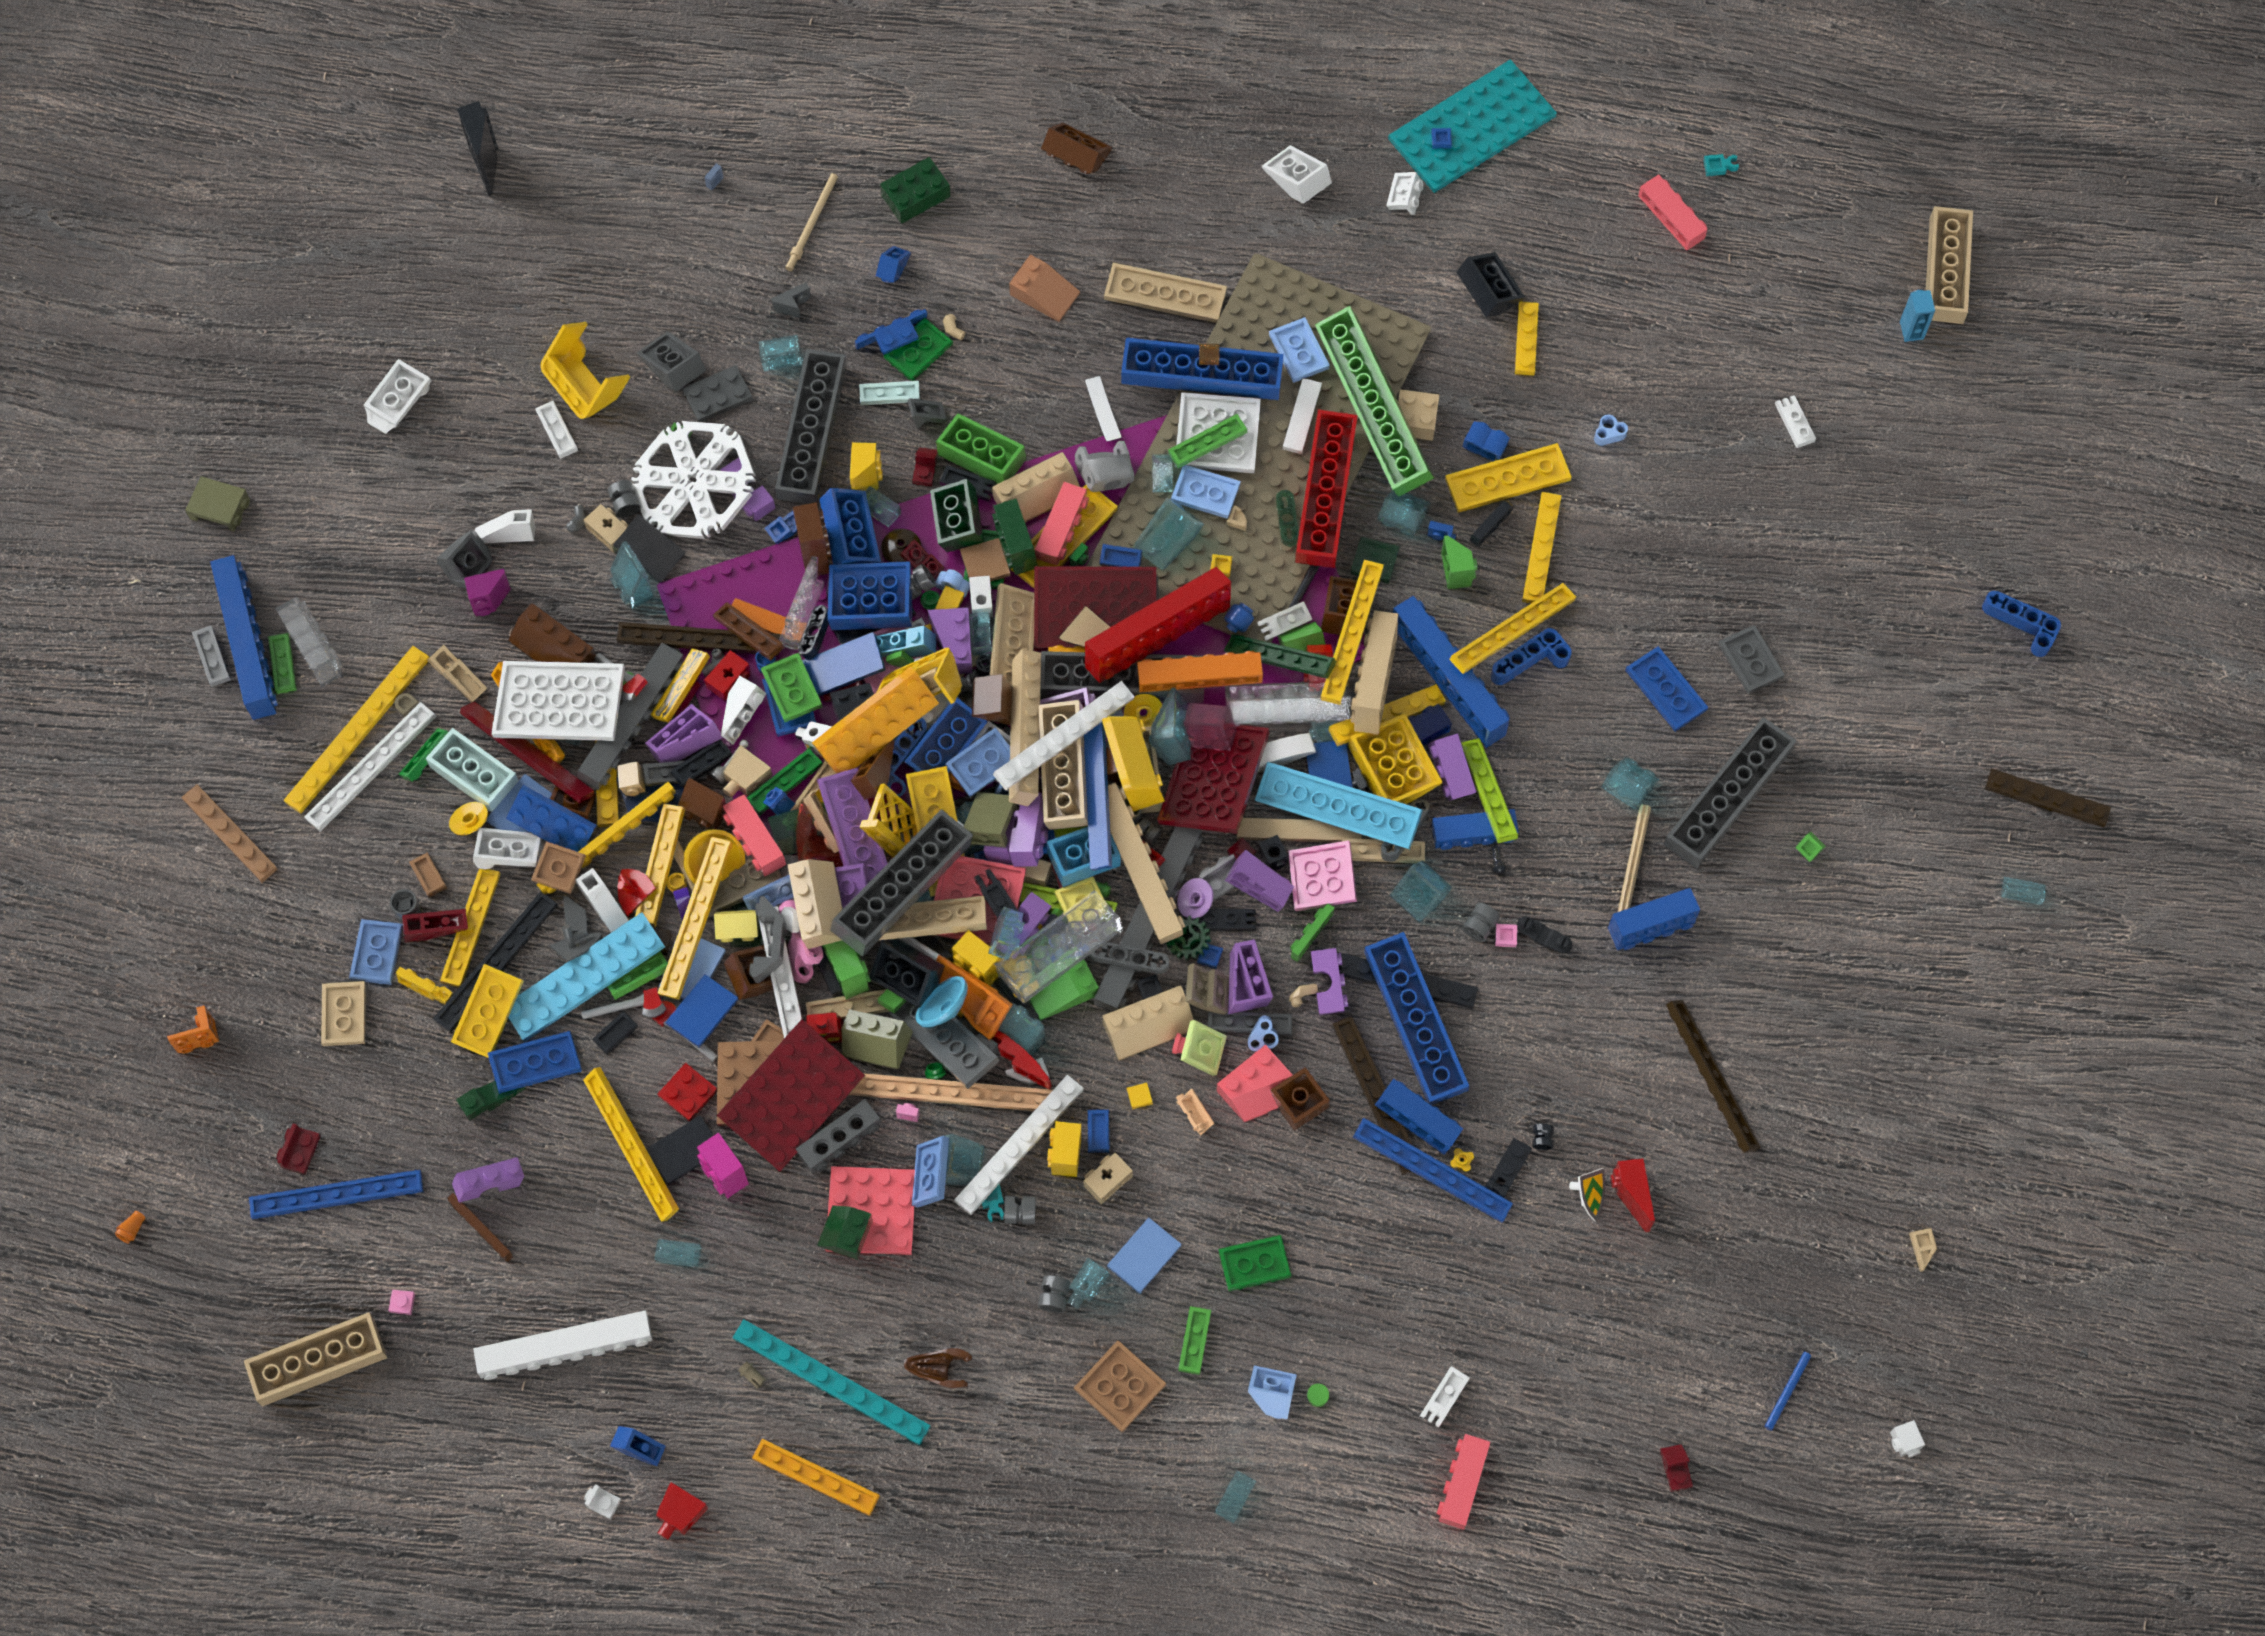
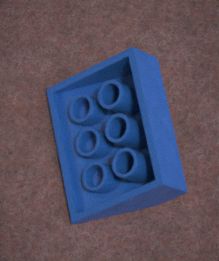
(870, 596)

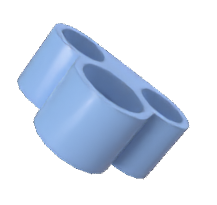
(1610, 434)
(954, 580)
(1259, 1032)

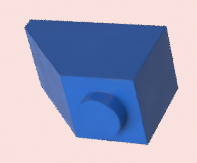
(892, 264)
(637, 1445)

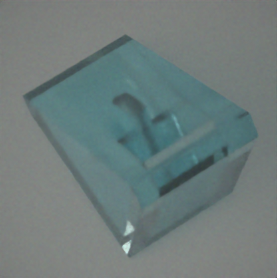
(1162, 473)

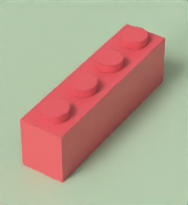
(1673, 212)
(1061, 523)
(754, 836)
(1463, 1482)

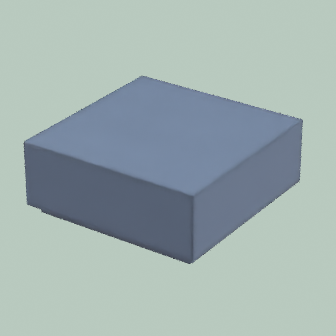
(713, 177)

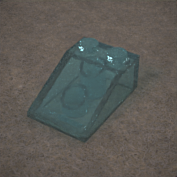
(1168, 534)
(630, 577)
(1168, 730)

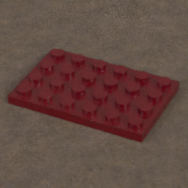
(1106, 591)
(1215, 784)
(790, 1095)

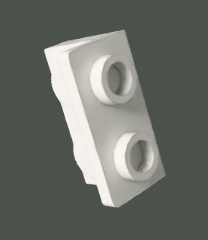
(1405, 192)

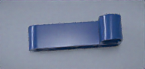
(2020, 620)
(1528, 659)
(901, 753)

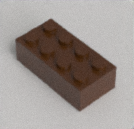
(813, 536)

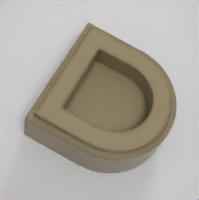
(405, 703)

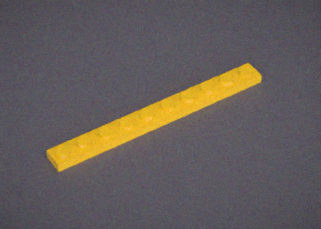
(356, 730)

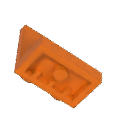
(203, 1036)

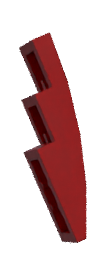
(1021, 1060)

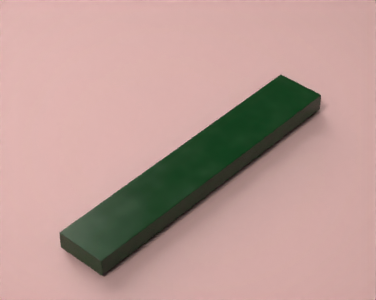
(1283, 656)

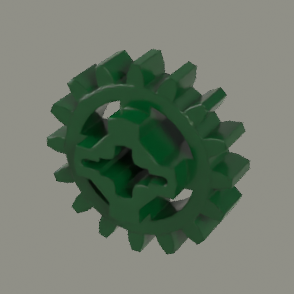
(1196, 940)

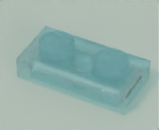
(677, 1252)

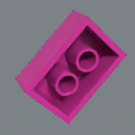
(721, 1165)

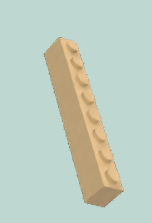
(1025, 719)
(1141, 868)

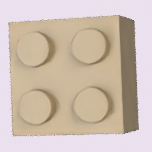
(1420, 412)

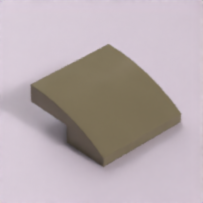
(1207, 989)

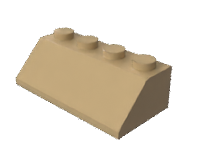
(1037, 486)
(815, 900)
(1148, 1022)

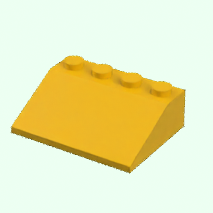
(1394, 761)

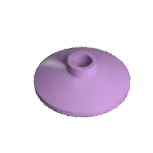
(1189, 896)

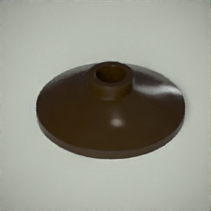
(889, 544)

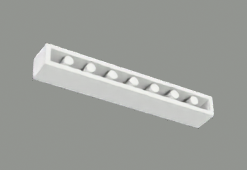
(562, 1345)

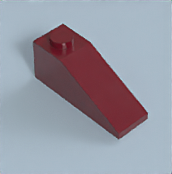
(433, 924)

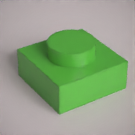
(1810, 846)

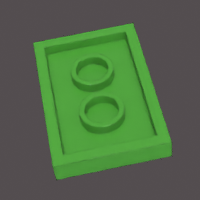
(791, 687)

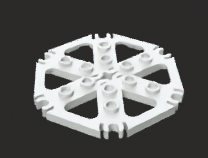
(703, 470)

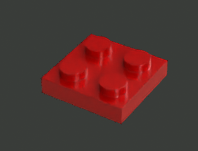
(687, 1092)

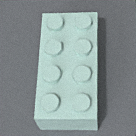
(472, 769)

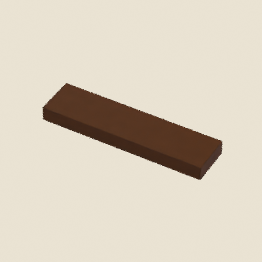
(748, 631)
(480, 1228)

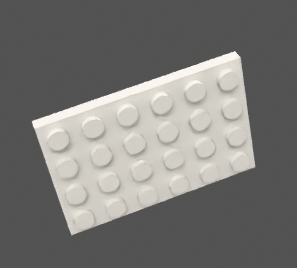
(558, 700)

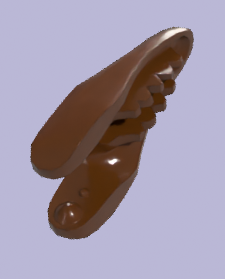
(935, 1366)

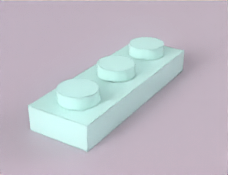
(888, 392)

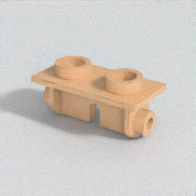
(1195, 1110)

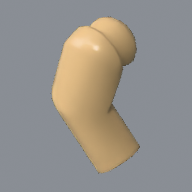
(950, 327)
(1300, 992)

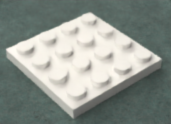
(1203, 411)

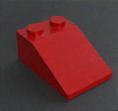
(1633, 1190)

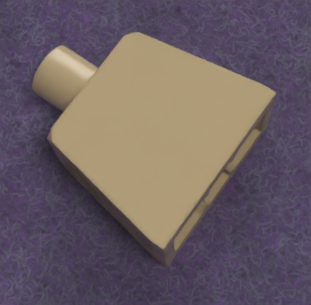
(745, 773)

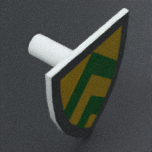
(1591, 1191)

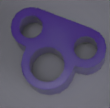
(682, 899)

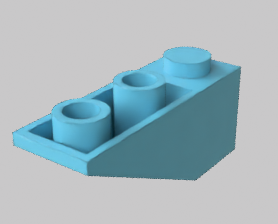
(913, 641)

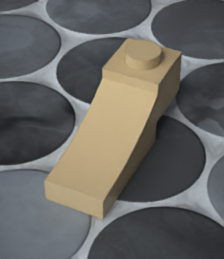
(457, 673)

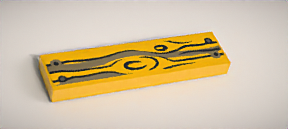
(680, 685)

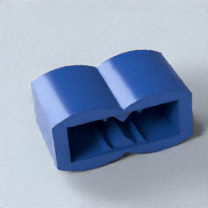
(1486, 441)

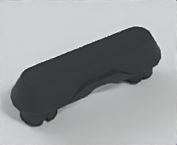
(1543, 935)

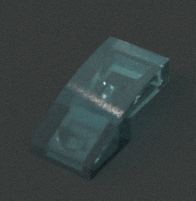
(1235, 1496)

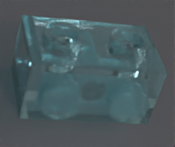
(780, 353)
(1005, 934)

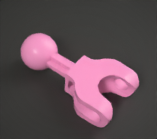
(799, 954)

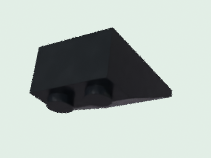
(849, 699)

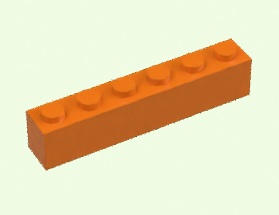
(1199, 671)

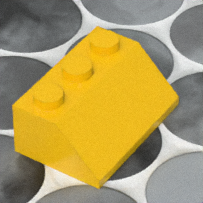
(865, 466)

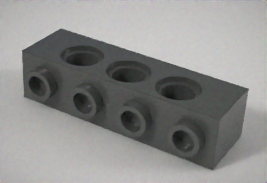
(842, 1126)

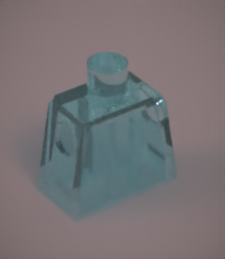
(1093, 1275)

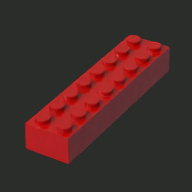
(1326, 489)
(1157, 624)

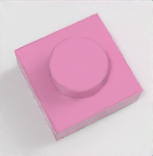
(1506, 935)
(907, 1112)
(401, 1302)

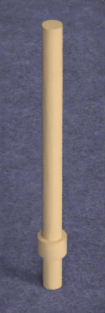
(797, 252)

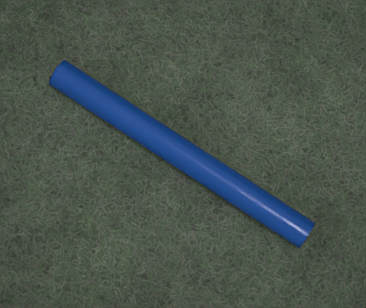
(1783, 1399)

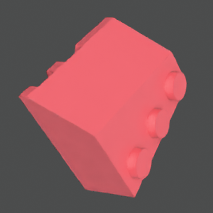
(1250, 1084)

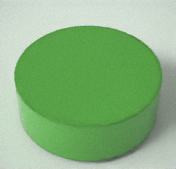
(1318, 1395)

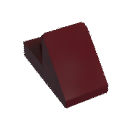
(925, 466)
(1676, 1467)

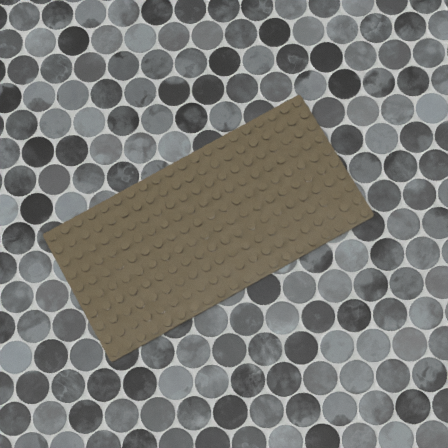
(1262, 566)

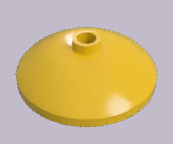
(697, 850)

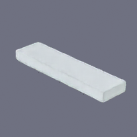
(1302, 416)

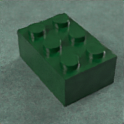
(915, 190)
(956, 515)
(1014, 537)

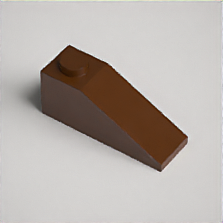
(874, 772)

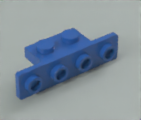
(894, 335)

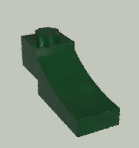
(483, 1099)

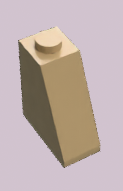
(1084, 628)

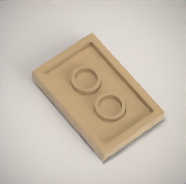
(343, 1013)

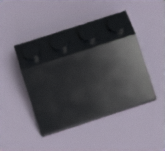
(480, 141)

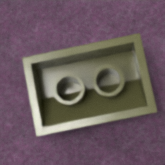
(874, 1039)

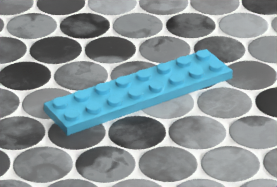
(1338, 805)
(584, 976)

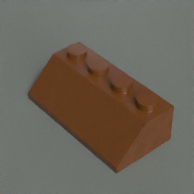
(548, 640)

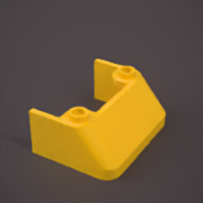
(572, 378)
(946, 675)
(1133, 761)

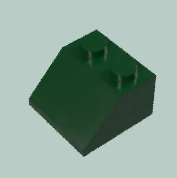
(846, 1231)

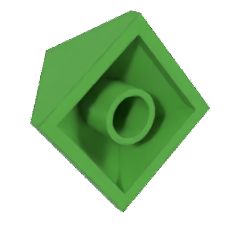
(1302, 636)

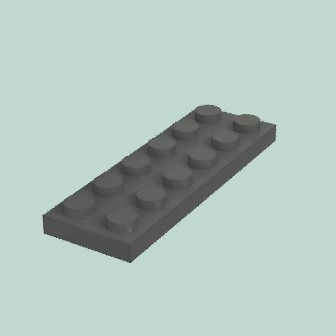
(951, 1045)

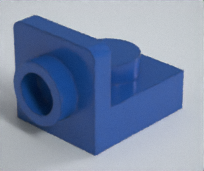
(1439, 530)
(778, 801)

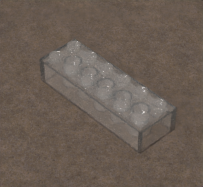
(1283, 703)
(1059, 946)

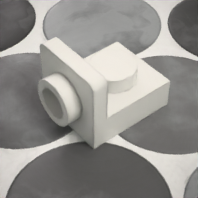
(601, 1501)

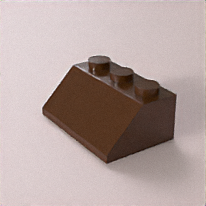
(1075, 148)

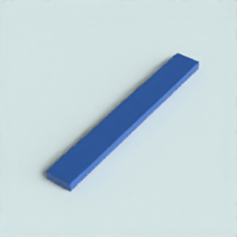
(1097, 798)
(1432, 1170)
(336, 1194)

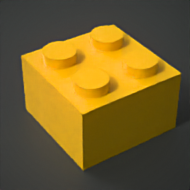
(973, 956)
(1066, 1145)

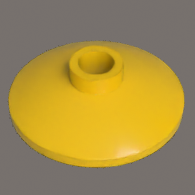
(1144, 701)
(468, 818)

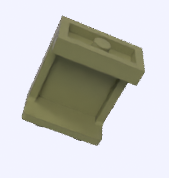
(218, 503)
(990, 819)

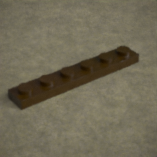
(2047, 798)

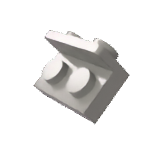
(1217, 874)

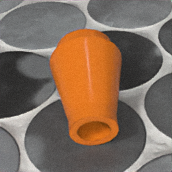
(129, 1228)

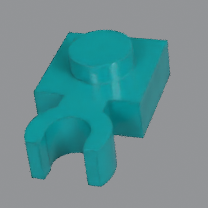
(1717, 165)
(992, 1202)

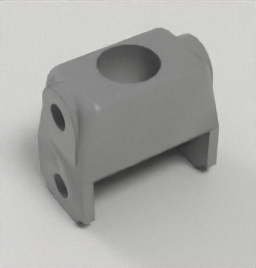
(1105, 469)

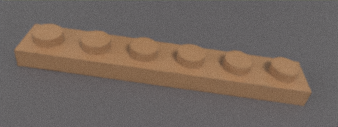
(229, 833)

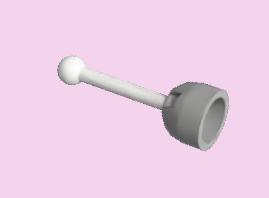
(718, 772)

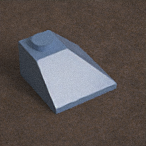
(1272, 1391)

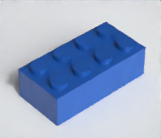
(849, 527)
(945, 738)
(1654, 919)

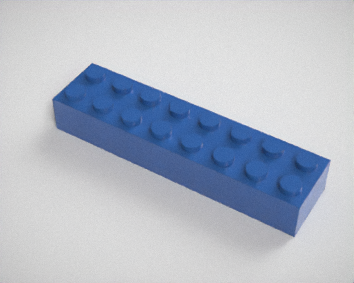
(1178, 368)
(244, 637)
(1463, 690)
(1416, 1019)

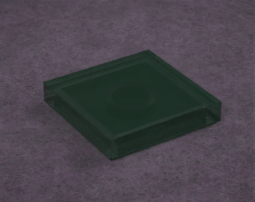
(1376, 552)

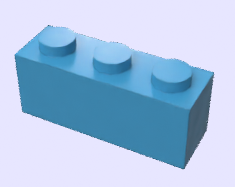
(1917, 315)

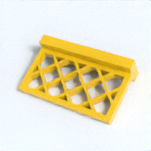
(880, 830)

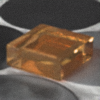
(1208, 354)

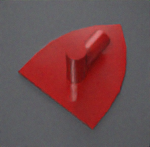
(633, 889)

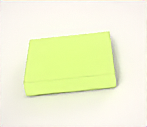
(1203, 1047)

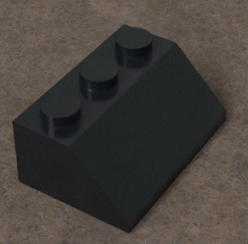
(1490, 284)
(906, 971)

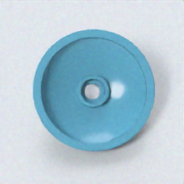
(943, 1002)

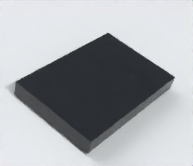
(651, 548)
(678, 1151)

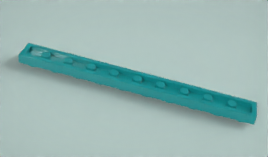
(831, 1382)

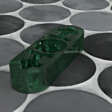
(1289, 510)

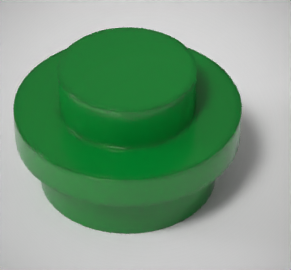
(930, 599)
(935, 1071)

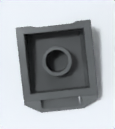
(465, 558)

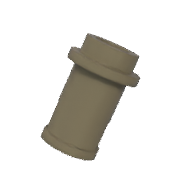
(751, 1374)

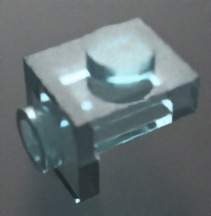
(1320, 731)

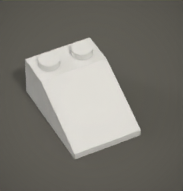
(1298, 173)

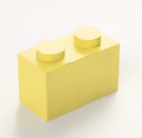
(736, 924)

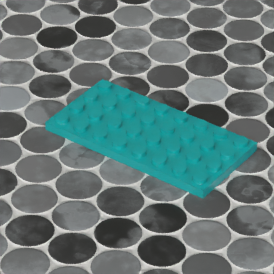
(1482, 123)

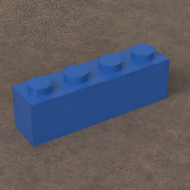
(1465, 830)
(1419, 1116)

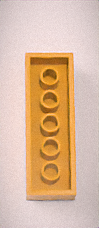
(875, 722)

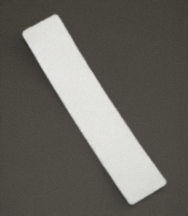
(1102, 408)

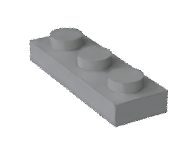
(211, 656)

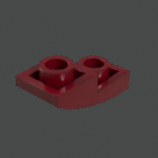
(917, 555)

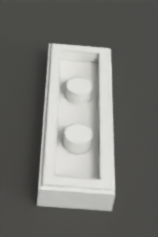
(556, 429)

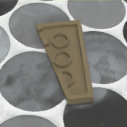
(739, 884)

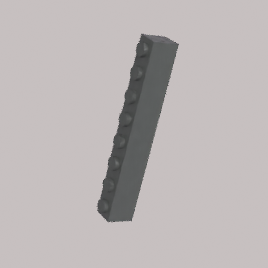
(606, 754)

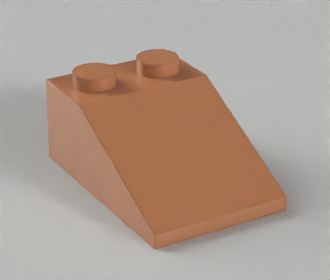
(1043, 288)

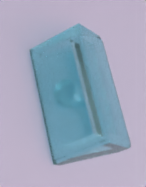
(882, 507)
(980, 633)
(2023, 890)

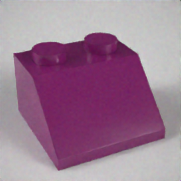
(487, 591)

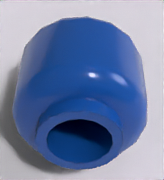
(1239, 618)

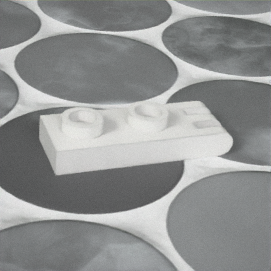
(1795, 422)
(1285, 620)
(1445, 1395)

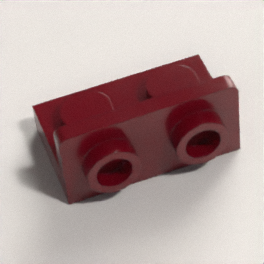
(297, 1149)

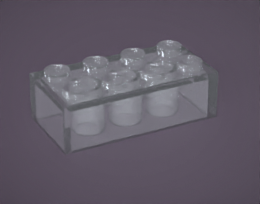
(310, 641)

